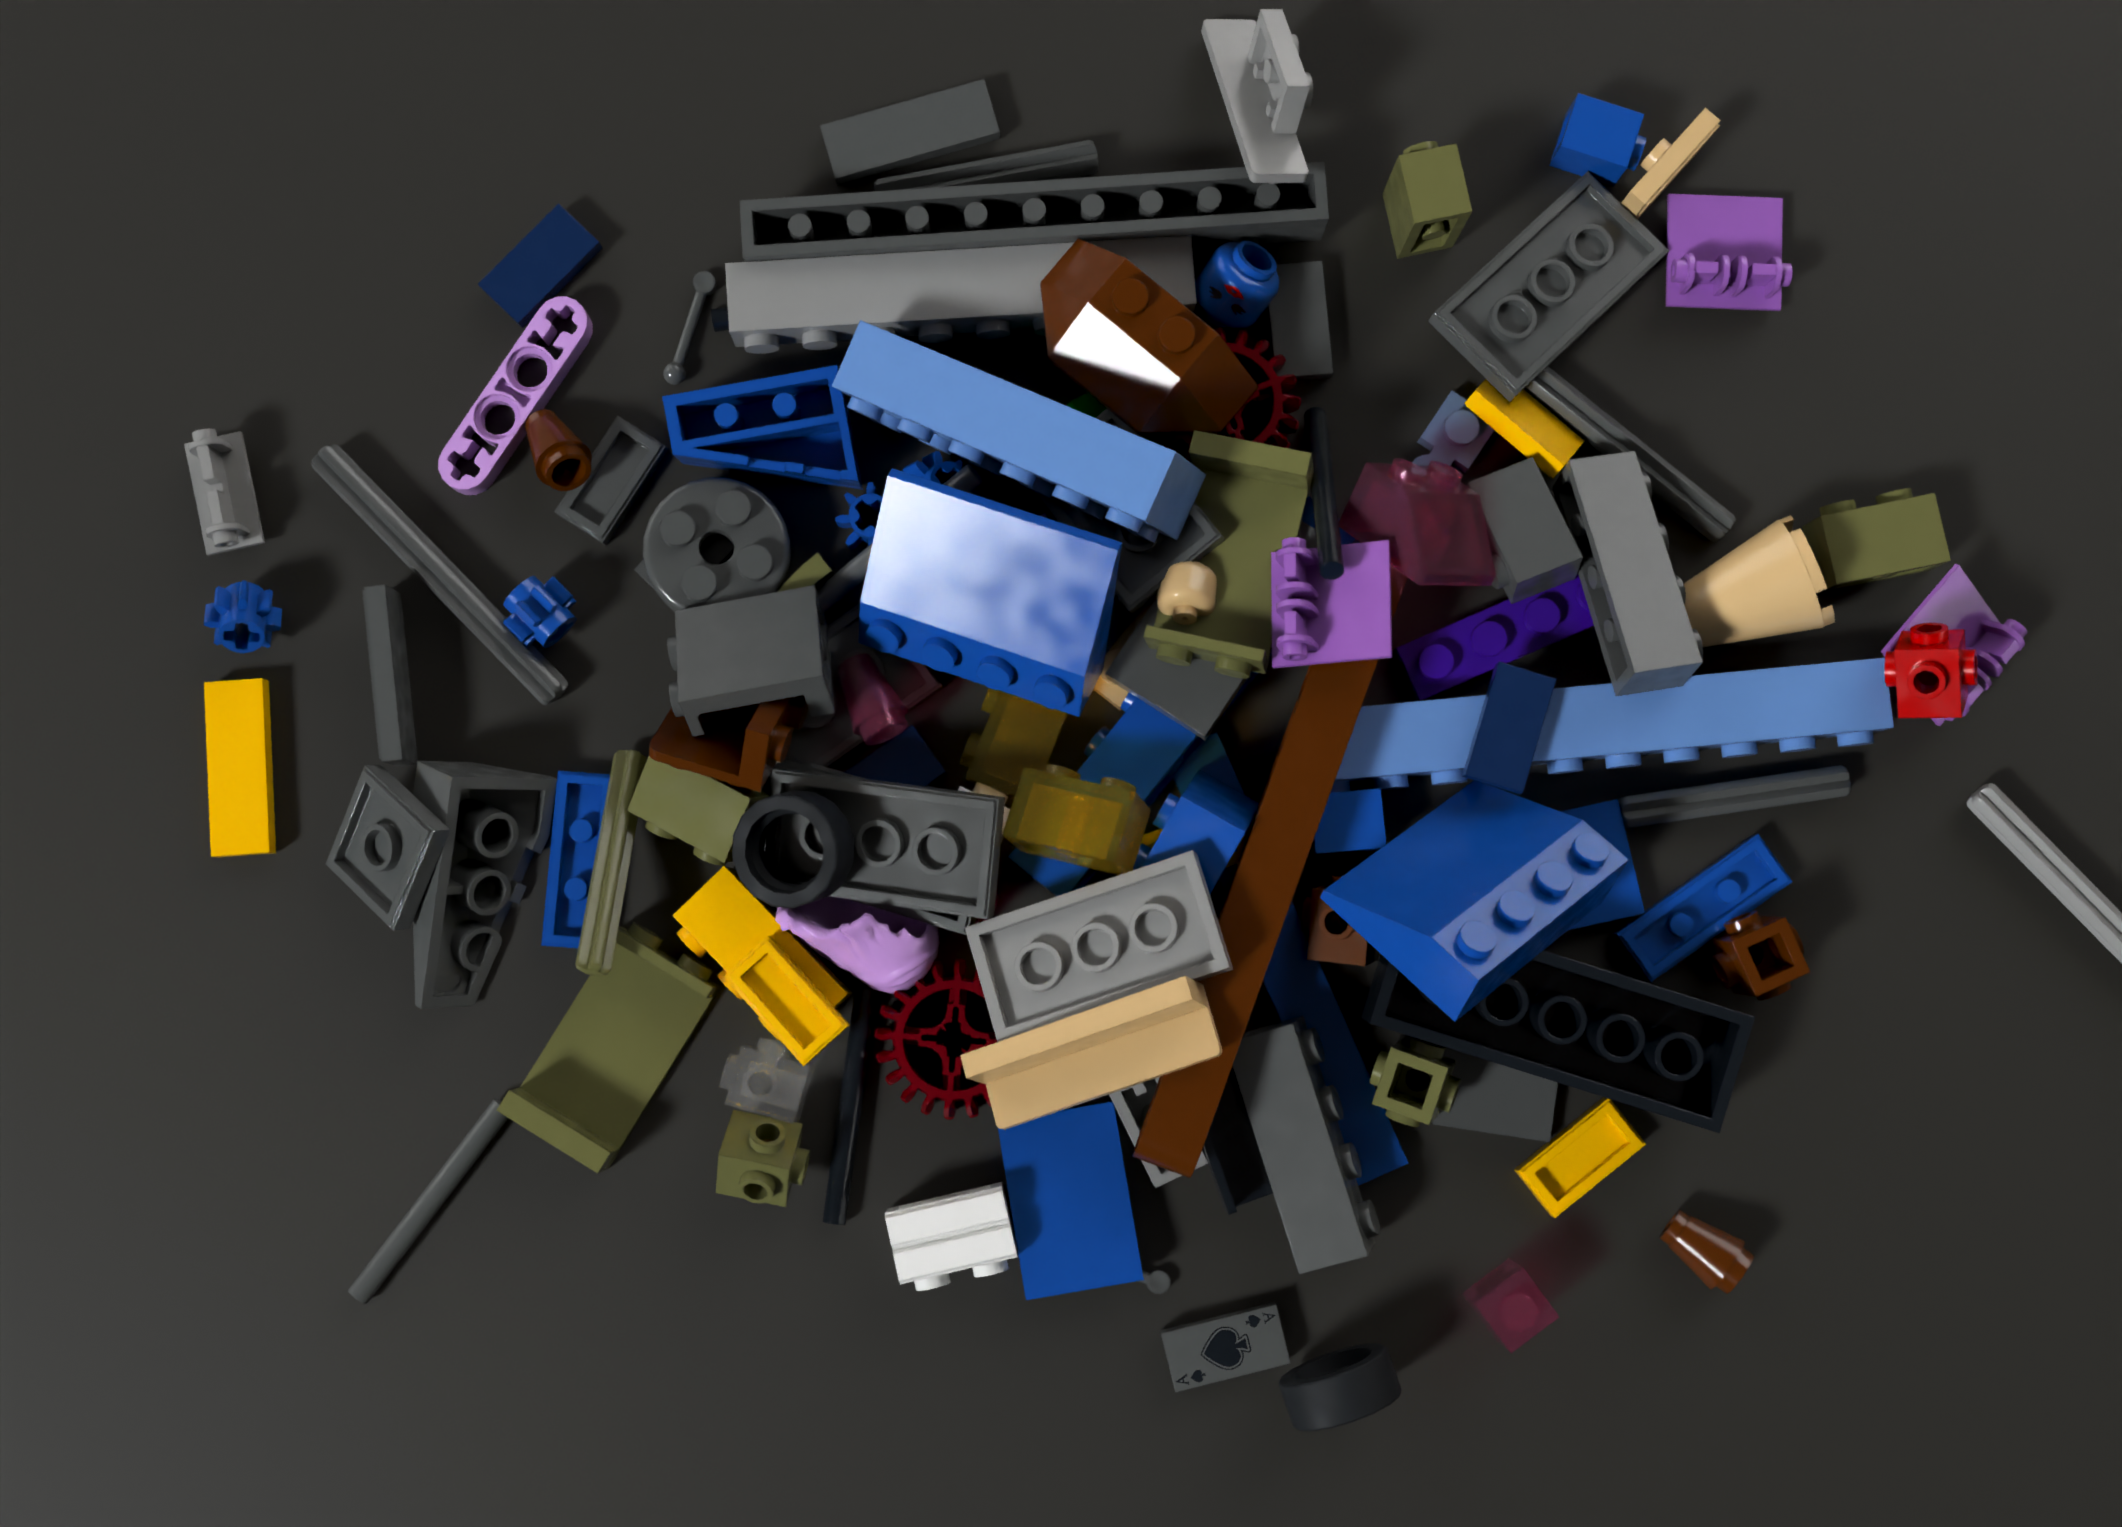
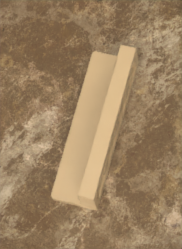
(1096, 1052)

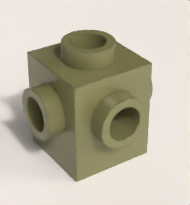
(1397, 1094)
(761, 1159)

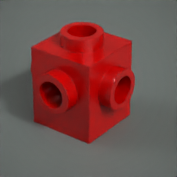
(1931, 671)

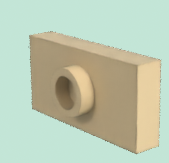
(1668, 161)

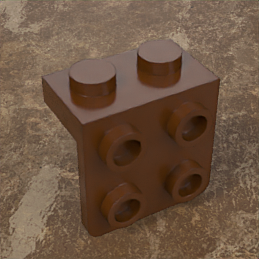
(737, 742)

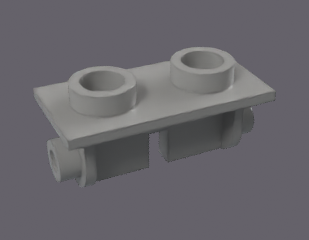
(223, 491)

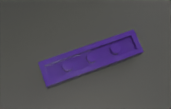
(1491, 636)

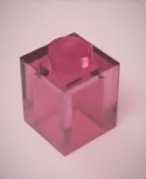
(1510, 1305)

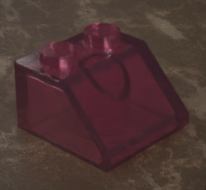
(1428, 518)

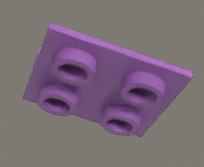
(1725, 252)
(1962, 607)
(1326, 618)

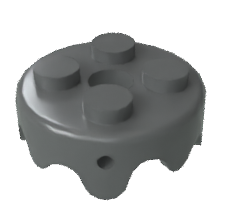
(709, 509)

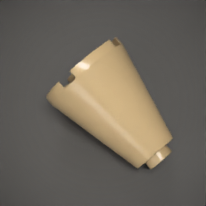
(1759, 589)

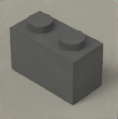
(1526, 532)

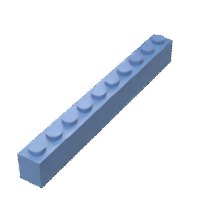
(1592, 723)

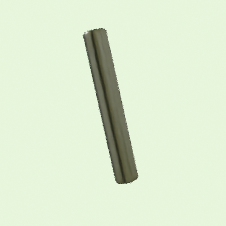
(610, 866)

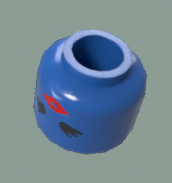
(1237, 284)

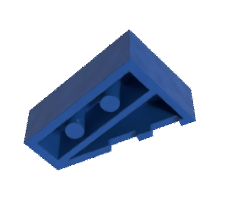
(768, 427)
(1204, 819)

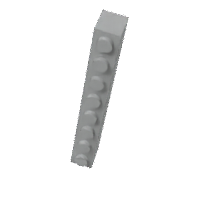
(920, 292)

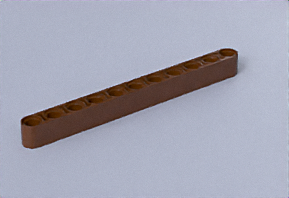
(1261, 897)

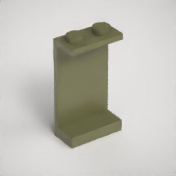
(1255, 501)
(612, 1050)

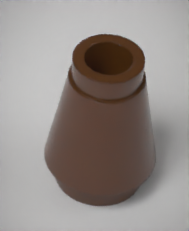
(557, 452)
(1707, 1251)

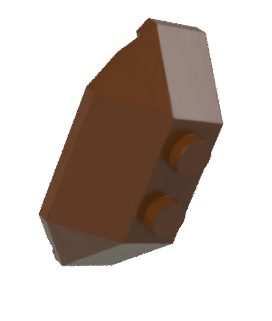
(1138, 346)

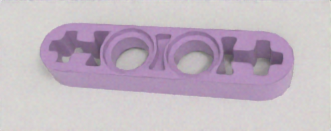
(506, 390)

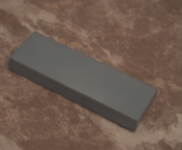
(910, 131)
(390, 675)

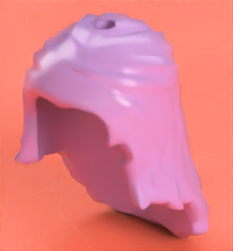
(868, 942)

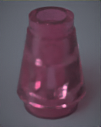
(871, 701)

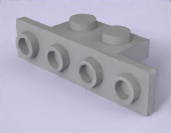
(1262, 92)

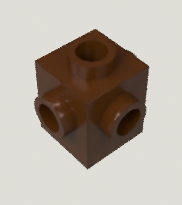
(1331, 936)
(1776, 961)

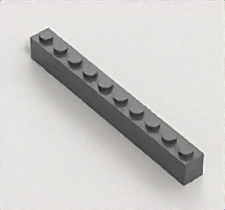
(1206, 204)

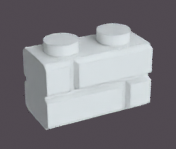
(951, 1236)

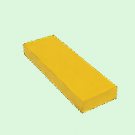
(239, 767)

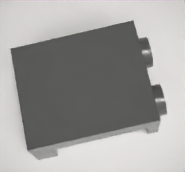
(750, 655)

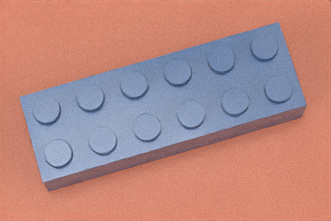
(1018, 434)

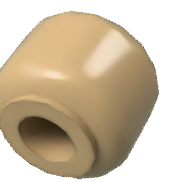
(1187, 592)

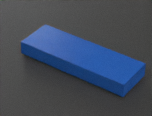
(573, 848)
(1701, 907)

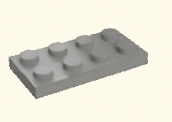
(1098, 945)

